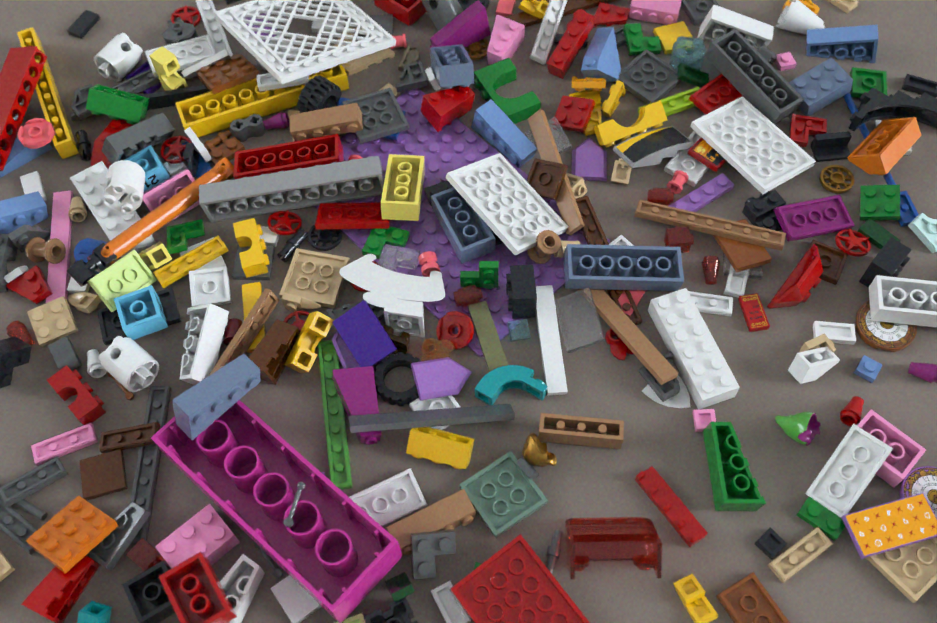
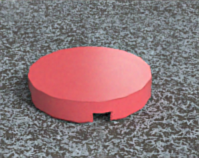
(36, 133)

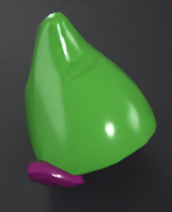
(800, 427)

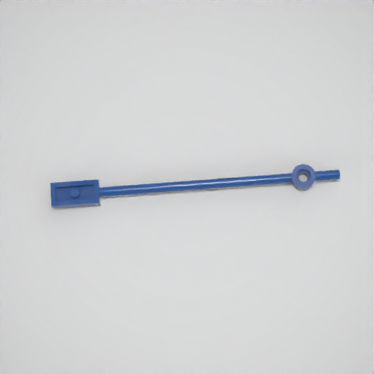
(907, 209)

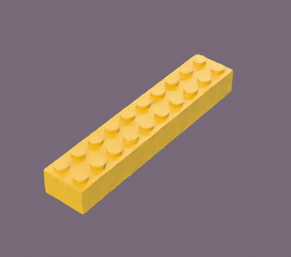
(215, 112)

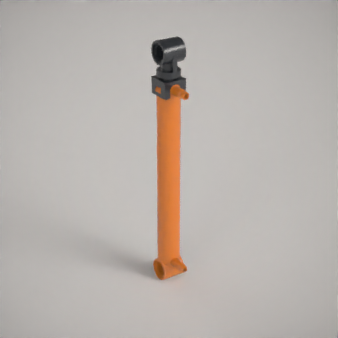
(108, 253)

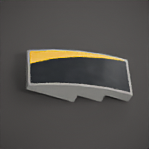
(652, 146)

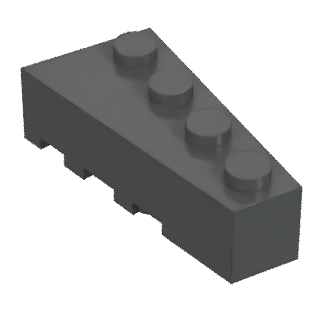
(137, 137)

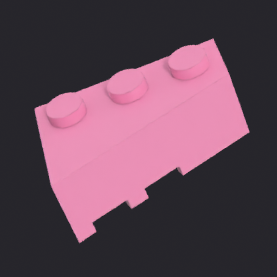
(505, 39)

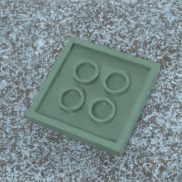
(503, 494)

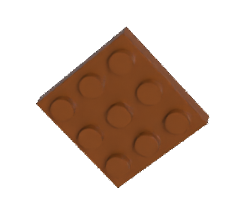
(227, 73)

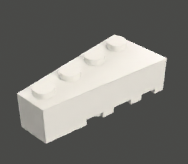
(721, 21)
(203, 341)
(241, 585)

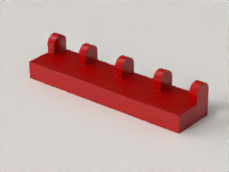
(671, 506)

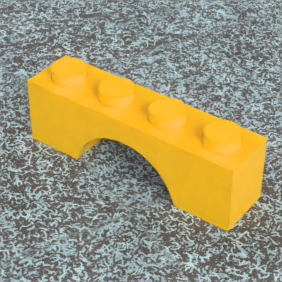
(649, 116)

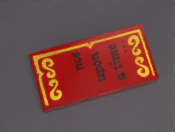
(753, 312)

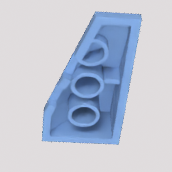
(602, 56)
(21, 155)

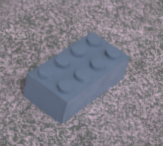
(452, 66)
(462, 225)

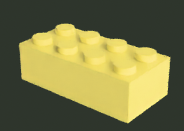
(403, 187)

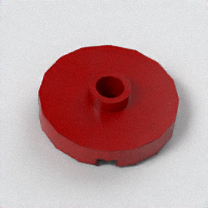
(447, 325)

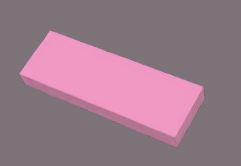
(64, 444)

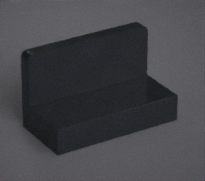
(831, 146)

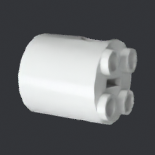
(118, 57)
(124, 186)
(129, 364)

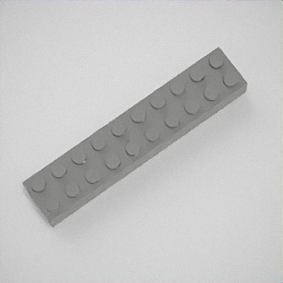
(292, 189)

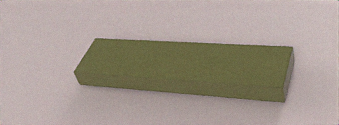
(487, 335)

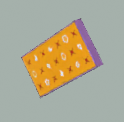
(891, 525)

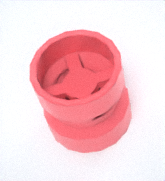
(428, 263)

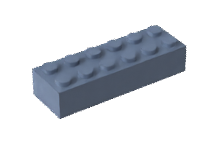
(623, 267)

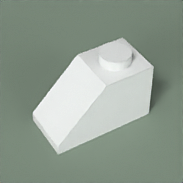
(812, 364)

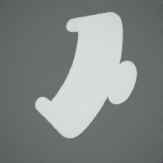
(390, 286)

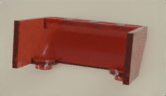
(613, 540)

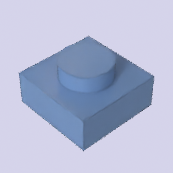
(868, 369)

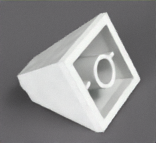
(406, 317)

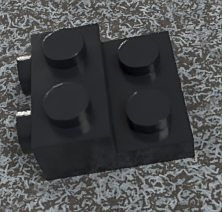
(761, 210)

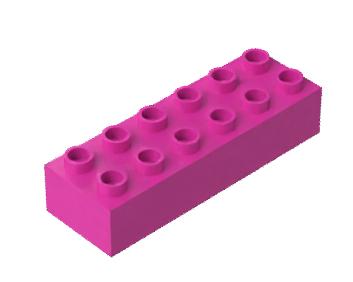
(253, 479)

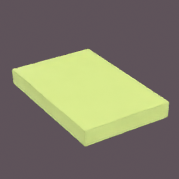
(122, 278)

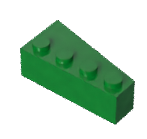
(729, 471)

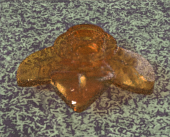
(441, 349)

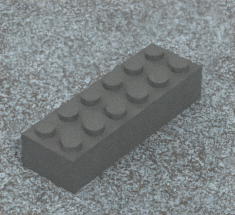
(753, 76)

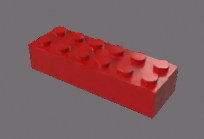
(288, 156)

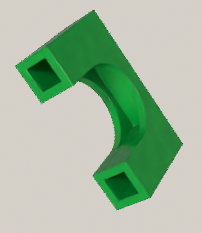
(500, 74)

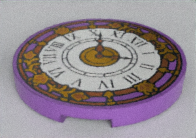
(921, 481)

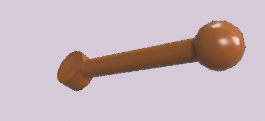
(129, 395)

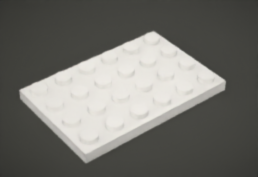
(752, 144)
(505, 202)

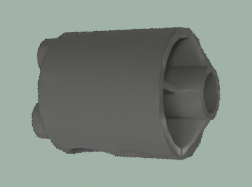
(442, 11)

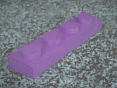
(704, 194)

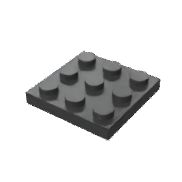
(649, 77)
(379, 115)

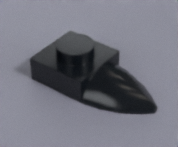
(191, 155)

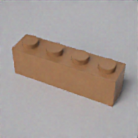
(326, 122)
(581, 431)
(437, 517)

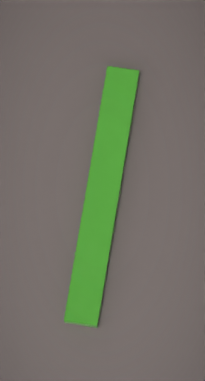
(334, 418)

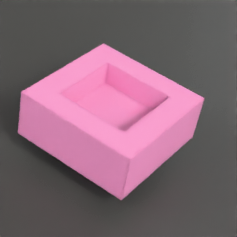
(785, 61)
(703, 418)

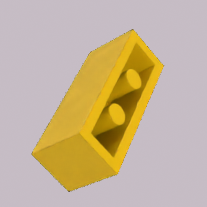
(440, 446)

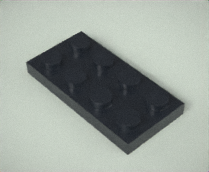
(110, 321)

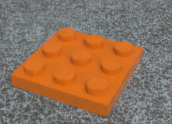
(72, 533)

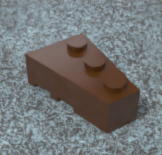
(274, 350)

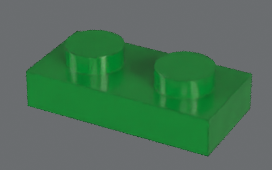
(821, 517)

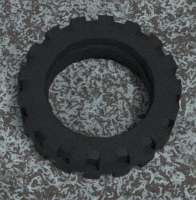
(381, 371)

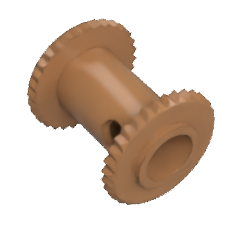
(547, 244)
(52, 251)

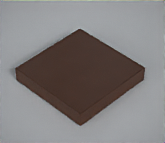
(547, 178)
(831, 260)
(103, 474)

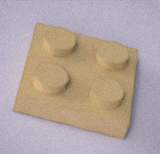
(52, 321)

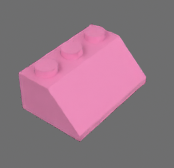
(655, 11)
(165, 190)

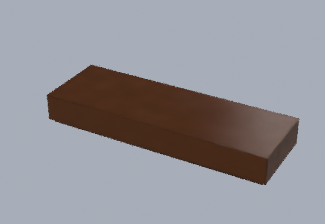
(128, 437)

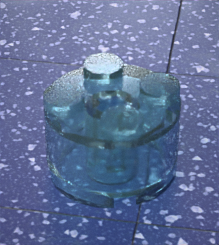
(688, 51)

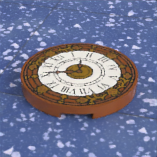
(883, 335)

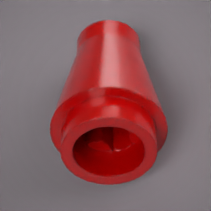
(852, 411)

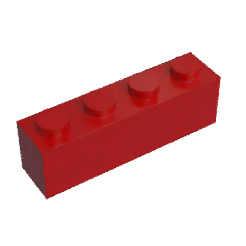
(570, 44)

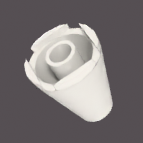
(799, 18)

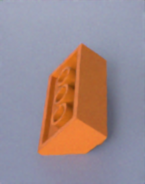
(885, 145)

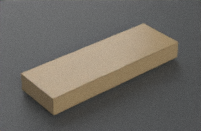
(800, 554)

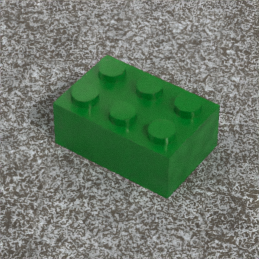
(117, 104)

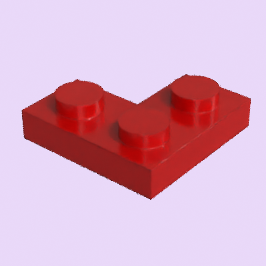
(802, 126)

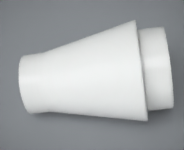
(94, 365)

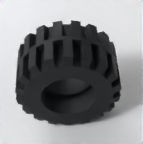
(318, 94)

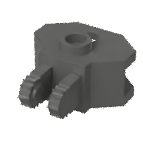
(179, 32)

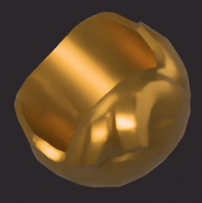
(536, 452)

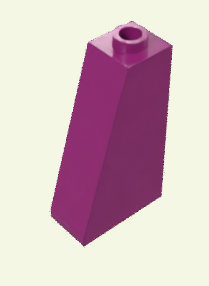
(465, 28)
(358, 396)

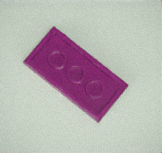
(813, 217)

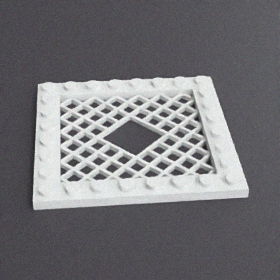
(234, 21)

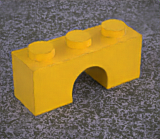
(253, 260)
(302, 354)

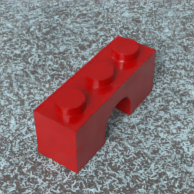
(85, 407)

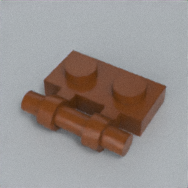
(226, 150)

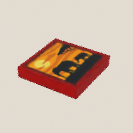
(706, 155)

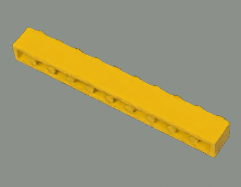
(50, 100)

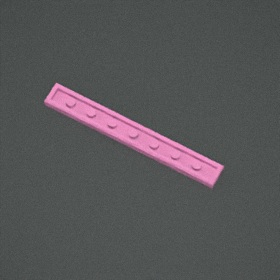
(61, 229)

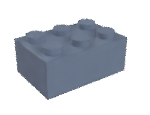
(821, 86)

